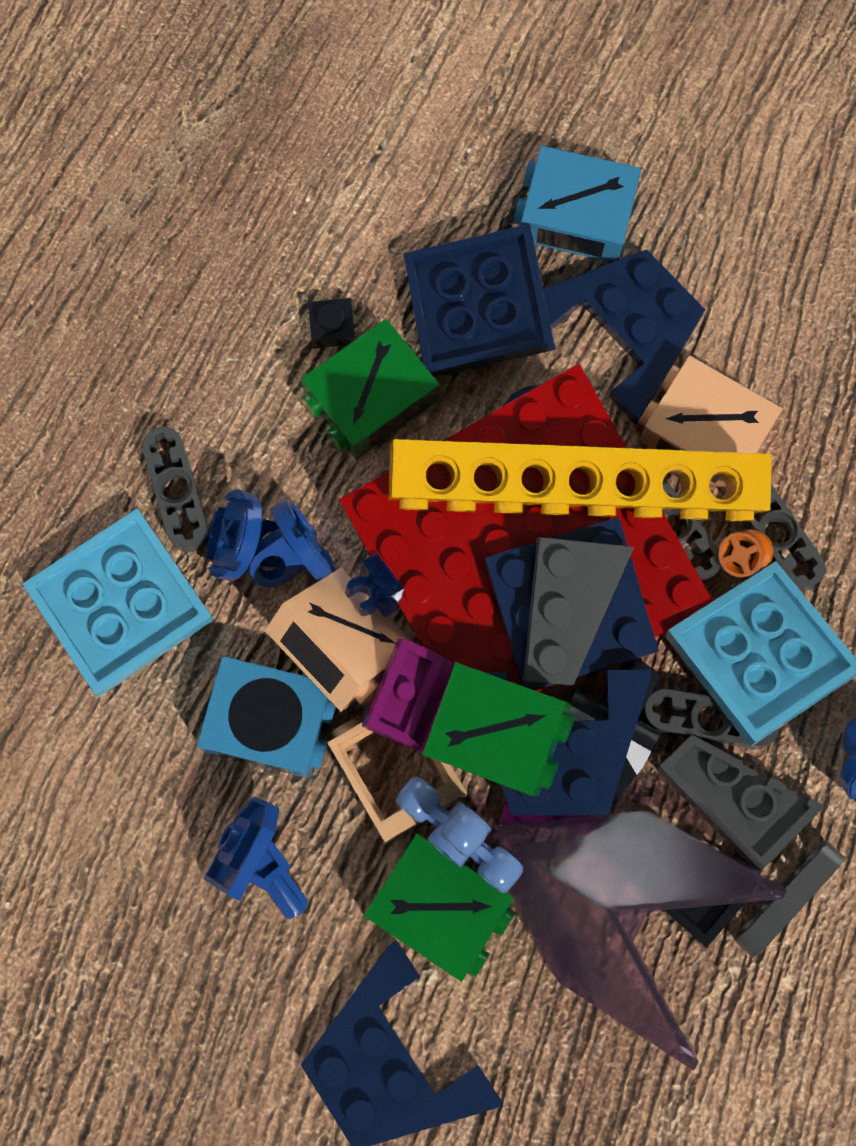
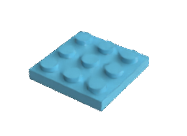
(117, 602)
(763, 653)

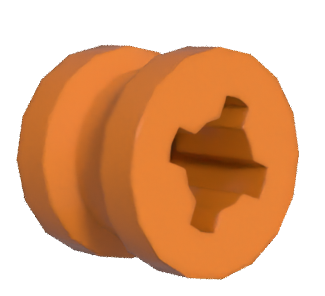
(735, 555)

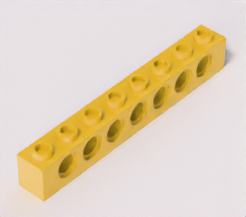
(744, 474)

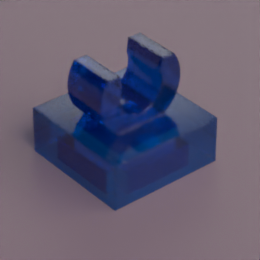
(380, 586)

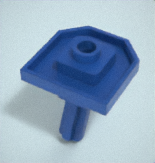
(251, 857)

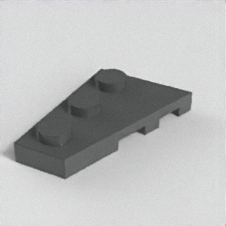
(567, 605)
(742, 805)

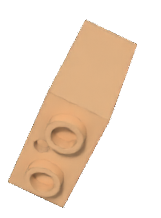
(353, 734)

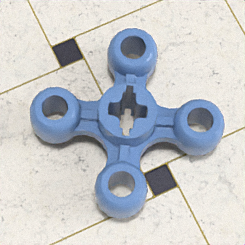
(459, 834)

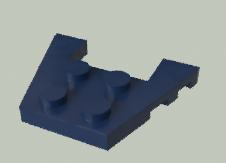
(643, 314)
(592, 755)
(371, 1076)

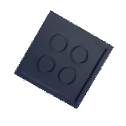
(479, 301)
(624, 630)

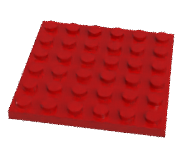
(442, 551)

